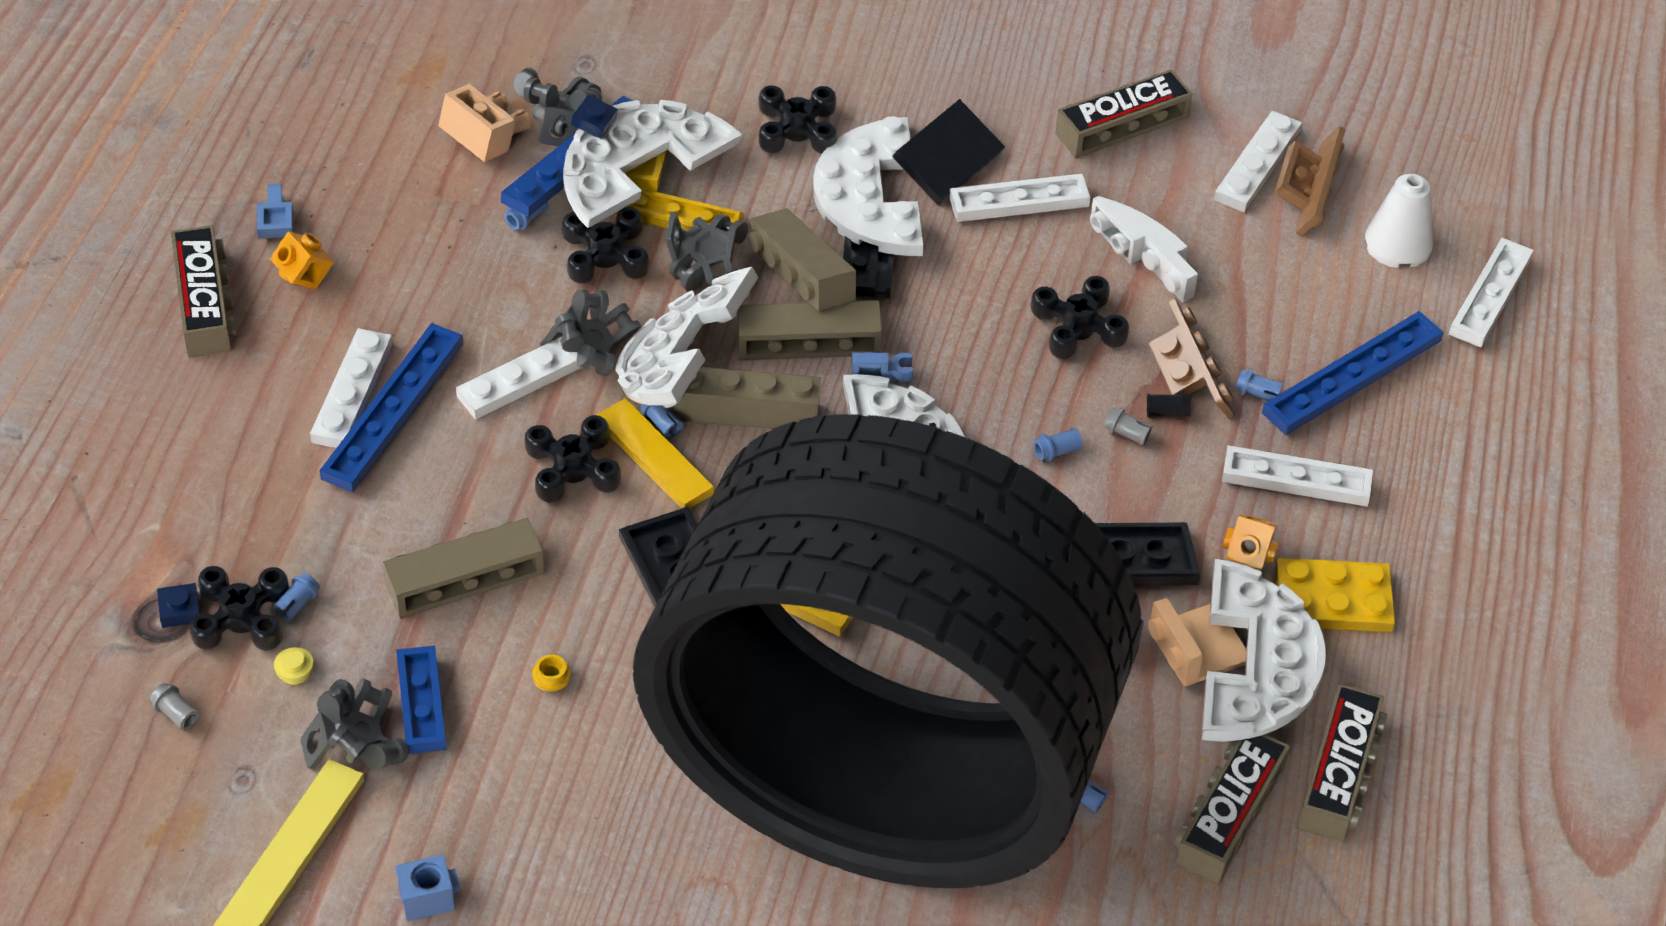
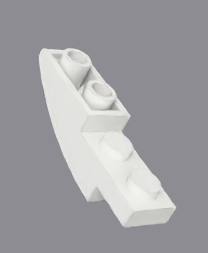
(1145, 239)

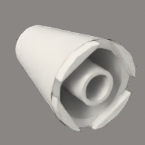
(1403, 224)

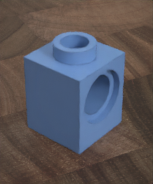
(421, 873)

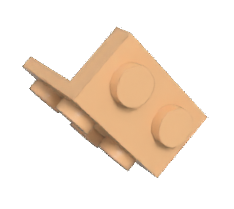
(1193, 643)

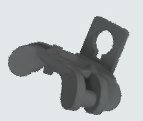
(555, 102)
(705, 245)
(590, 336)
(356, 732)

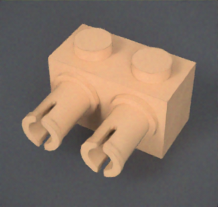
(481, 121)

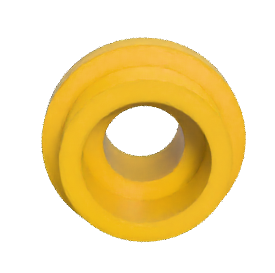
(549, 665)

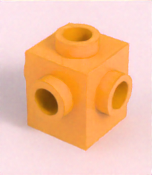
(301, 260)
(1254, 529)

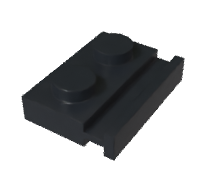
(871, 267)

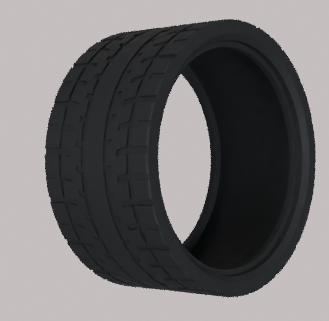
(942, 551)

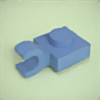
(276, 216)
(879, 365)

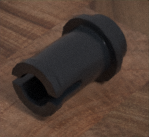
(1168, 405)

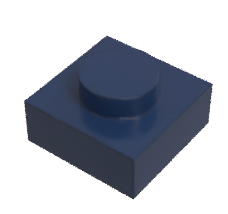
(594, 116)
(178, 604)

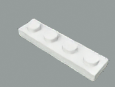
(1257, 161)
(1019, 197)
(1491, 292)
(516, 378)
(351, 387)
(1297, 475)

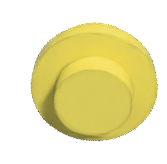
(294, 665)

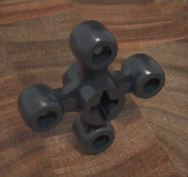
(797, 119)
(605, 245)
(1079, 317)
(572, 458)
(239, 608)

